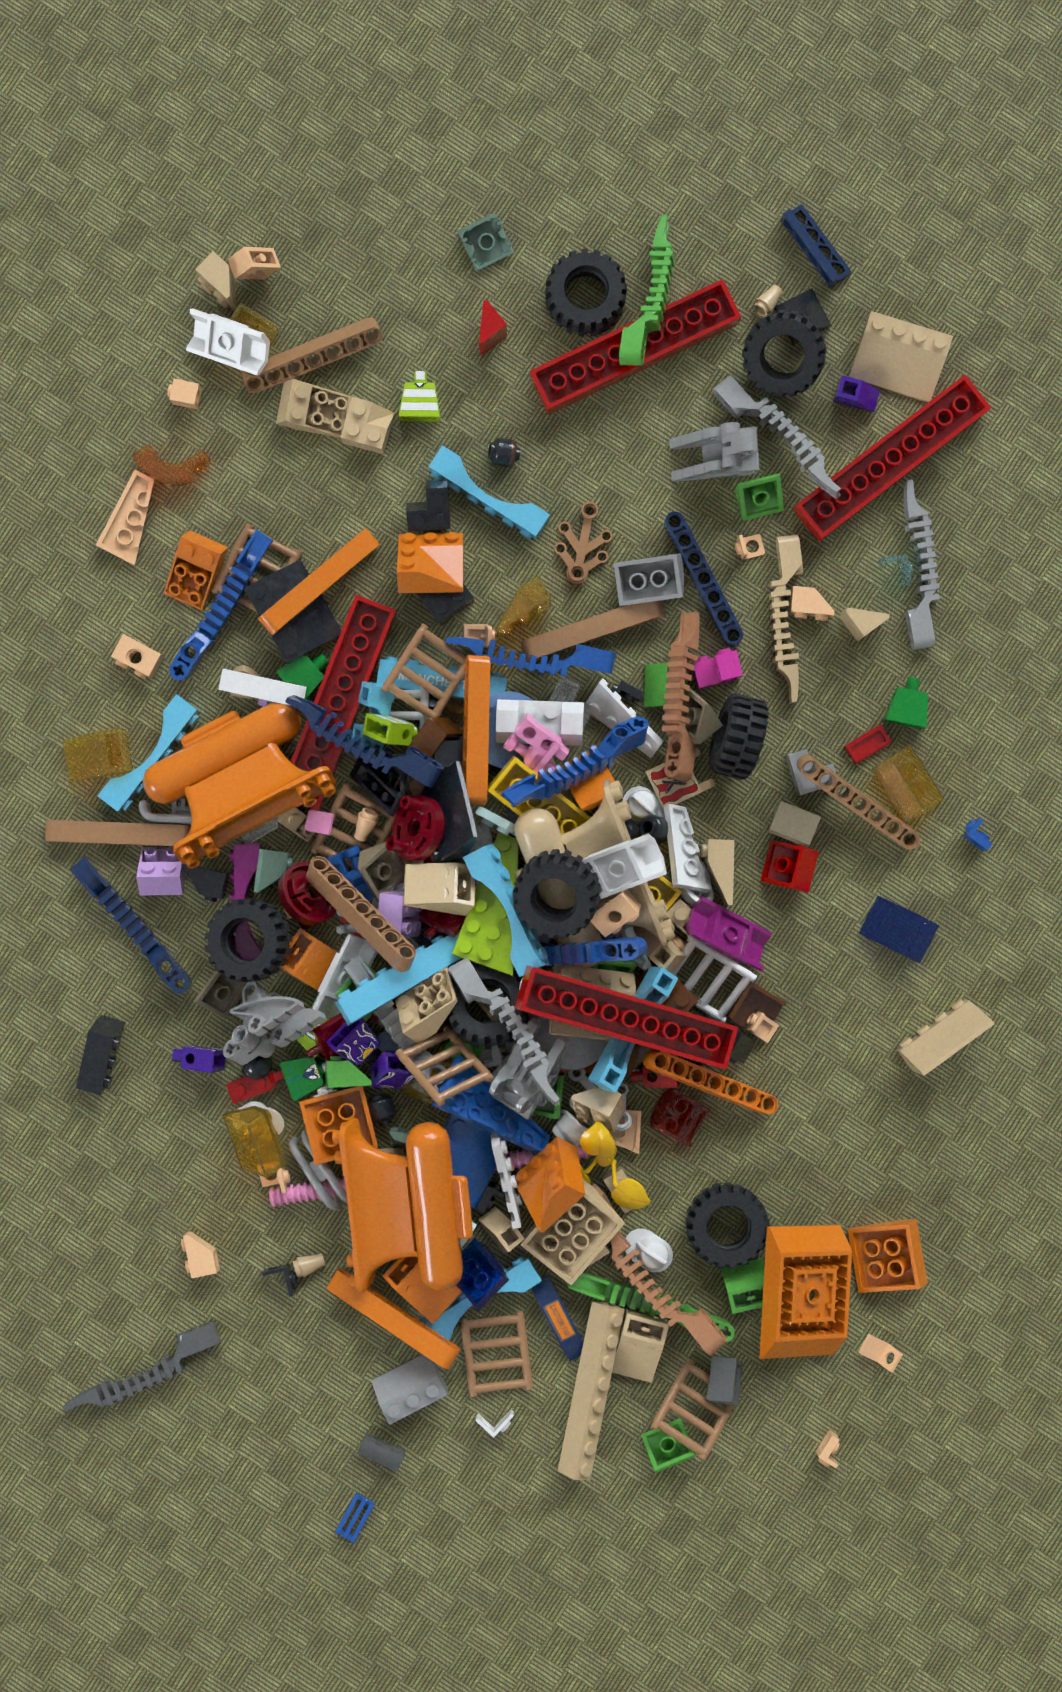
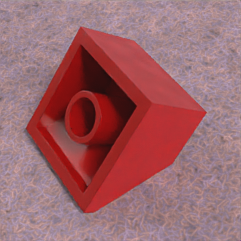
(789, 866)

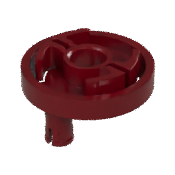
(405, 837)
(297, 902)

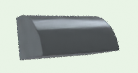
(725, 1381)
(381, 1452)

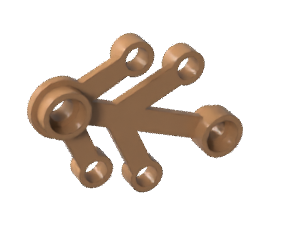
(582, 546)

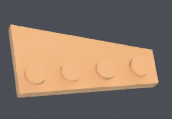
(127, 520)

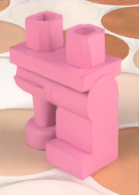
(542, 744)

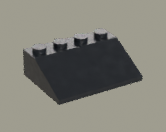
(309, 628)
(459, 825)

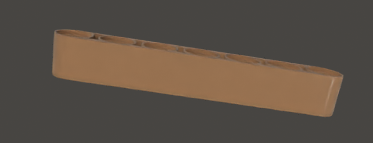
(322, 356)
(592, 629)
(867, 806)
(115, 832)
(361, 914)

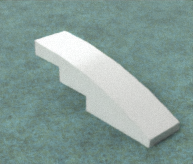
(259, 686)

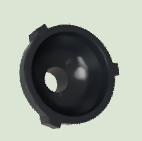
(258, 1067)

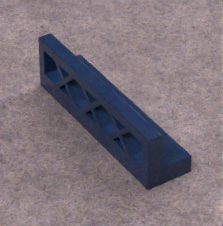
(811, 248)

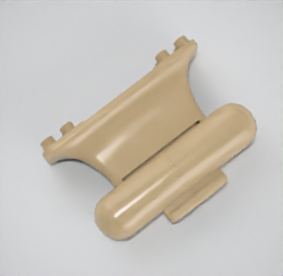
(539, 832)

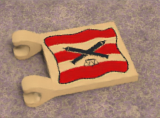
(674, 791)

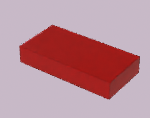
(867, 744)

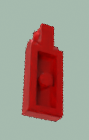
(246, 1087)

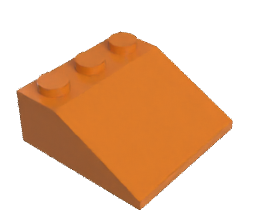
(326, 1114)
(888, 1256)

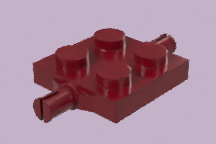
(441, 922)
(323, 1033)

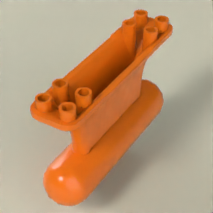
(235, 778)
(404, 1205)

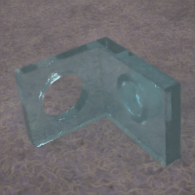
(906, 568)

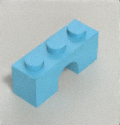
(380, 704)

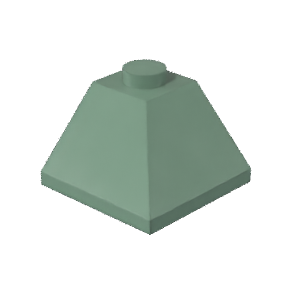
(270, 868)

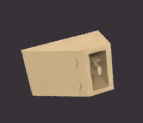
(312, 408)
(439, 887)
(426, 1006)
(640, 1345)

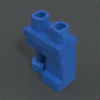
(353, 876)

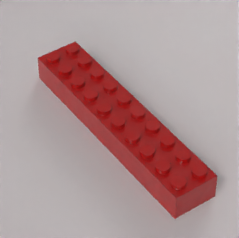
(598, 364)
(893, 457)
(350, 664)
(626, 1017)

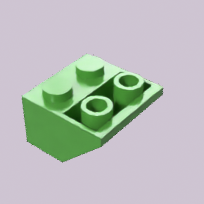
(744, 1285)

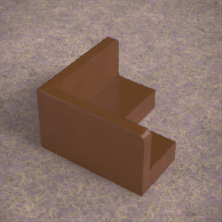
(433, 735)
(754, 999)

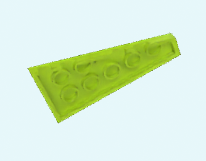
(487, 929)

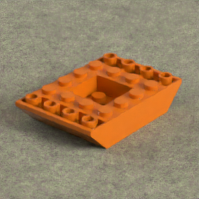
(795, 1264)

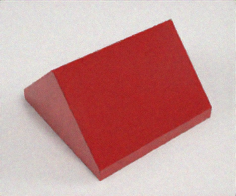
(492, 328)

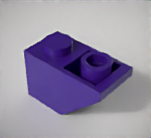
(856, 394)

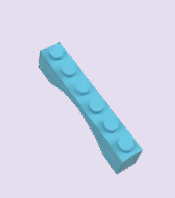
(525, 517)
(176, 719)
(487, 868)
(614, 1060)
(521, 1277)

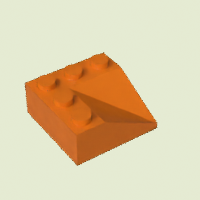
(430, 563)
(551, 1182)

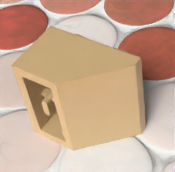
(218, 278)
(599, 1105)

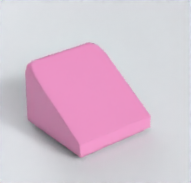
(319, 822)

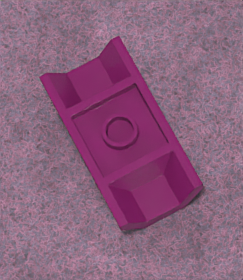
(727, 932)

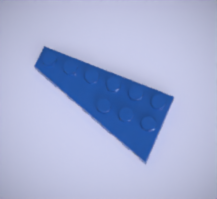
(489, 1114)

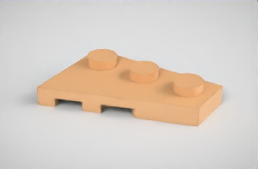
(629, 1138)

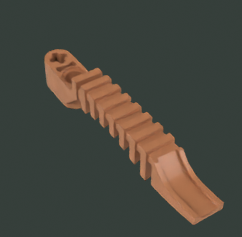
(680, 749)
(698, 1324)

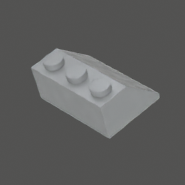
(649, 579)
(409, 1388)

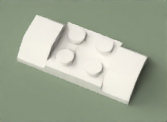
(229, 342)
(559, 717)
(627, 864)
(337, 975)

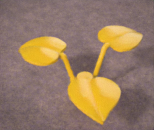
(599, 1142)

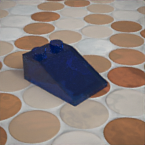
(898, 929)
(481, 1274)

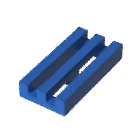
(346, 1533)

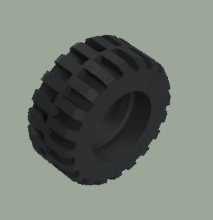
(593, 266)
(777, 382)
(741, 738)
(540, 914)
(221, 940)
(486, 1033)
(747, 1246)

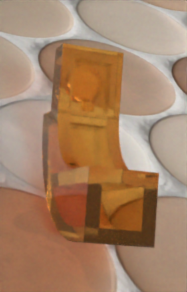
(167, 473)

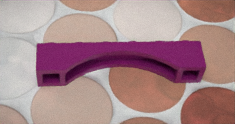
(245, 867)

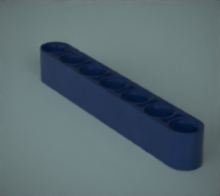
(703, 589)

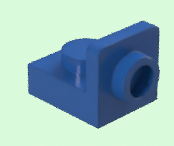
(978, 838)

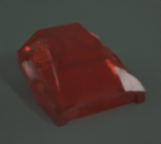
(678, 1116)

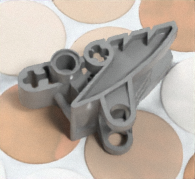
(725, 451)
(265, 1012)
(516, 1087)

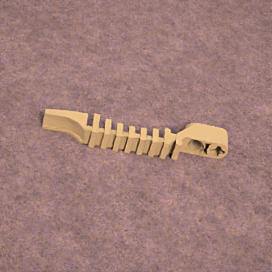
(789, 564)

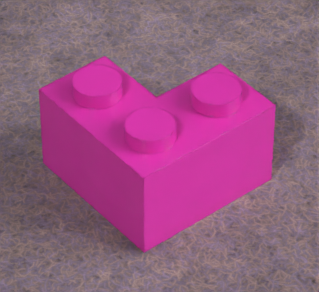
(718, 670)

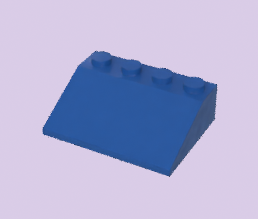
(471, 1155)

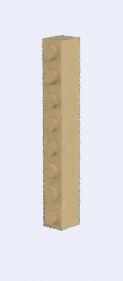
(591, 1390)

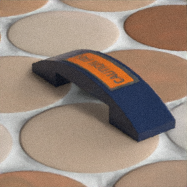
(558, 1318)

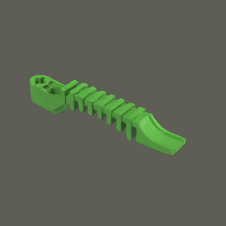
(635, 336)
(624, 1294)

